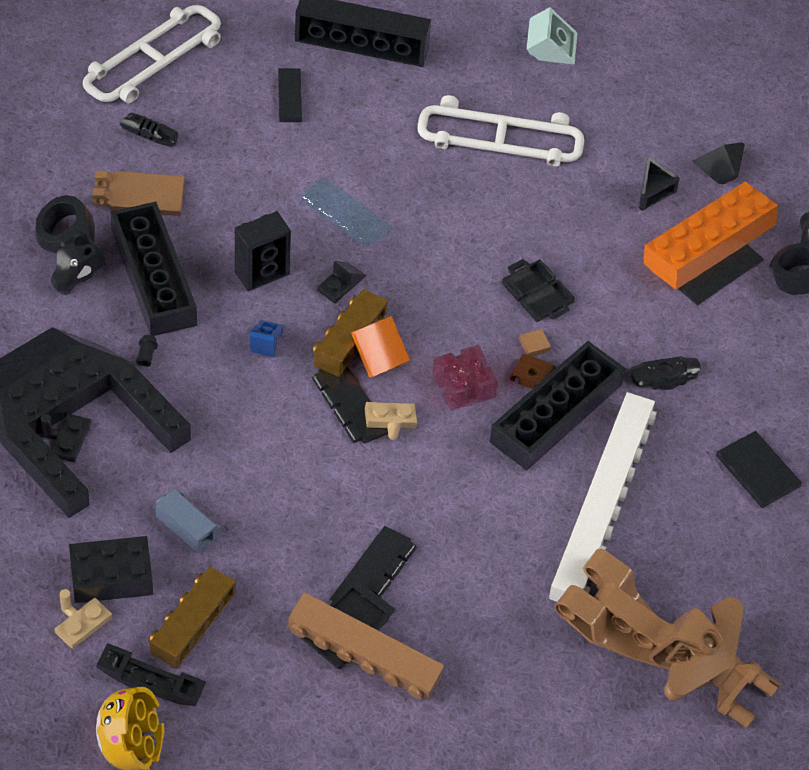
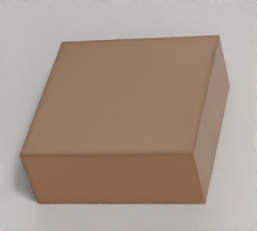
(535, 342)

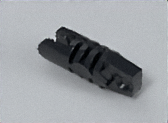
(148, 128)

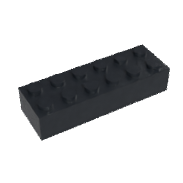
(363, 30)
(153, 269)
(556, 405)

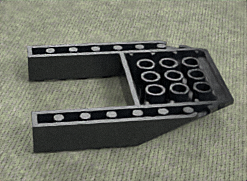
(58, 377)

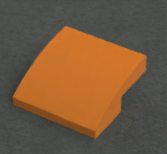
(380, 346)

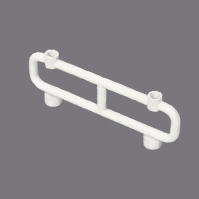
(128, 91)
(449, 107)

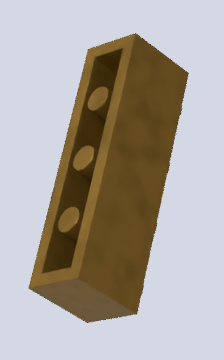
(338, 345)
(192, 617)

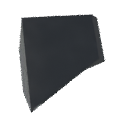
(722, 163)
(657, 184)

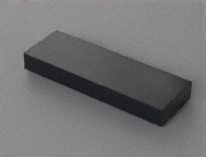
(290, 95)

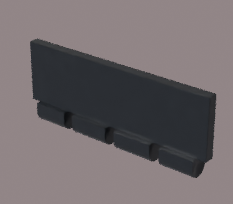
(721, 274)
(350, 401)
(379, 561)

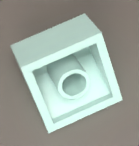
(551, 38)

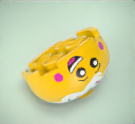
(121, 726)

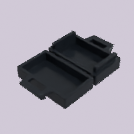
(538, 290)

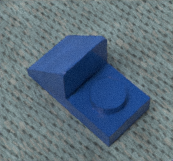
(264, 337)

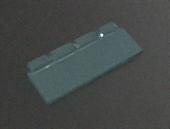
(349, 213)

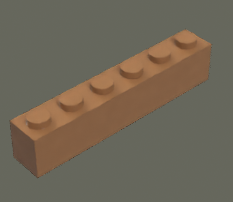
(365, 646)

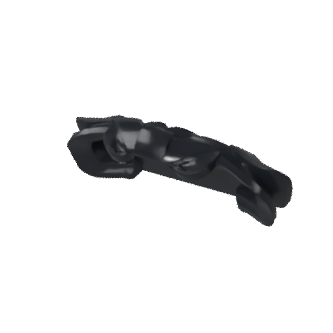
(649, 374)

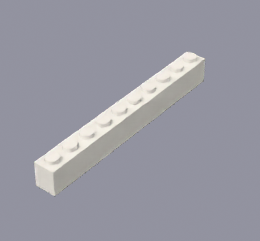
(605, 492)

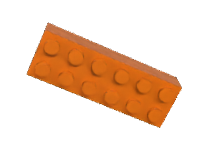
(710, 235)

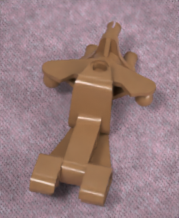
(689, 647)

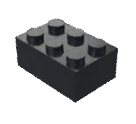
(262, 250)
(111, 569)

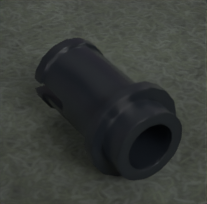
(147, 346)

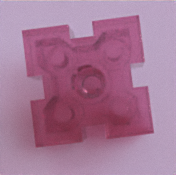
(464, 377)

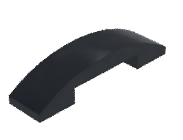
(135, 673)

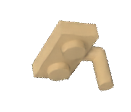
(391, 416)
(81, 622)

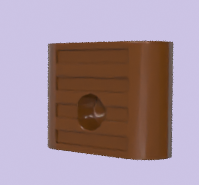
(531, 370)

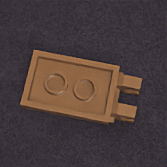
(135, 189)

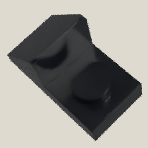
(340, 281)

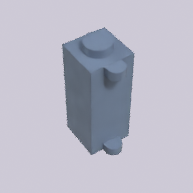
(186, 520)

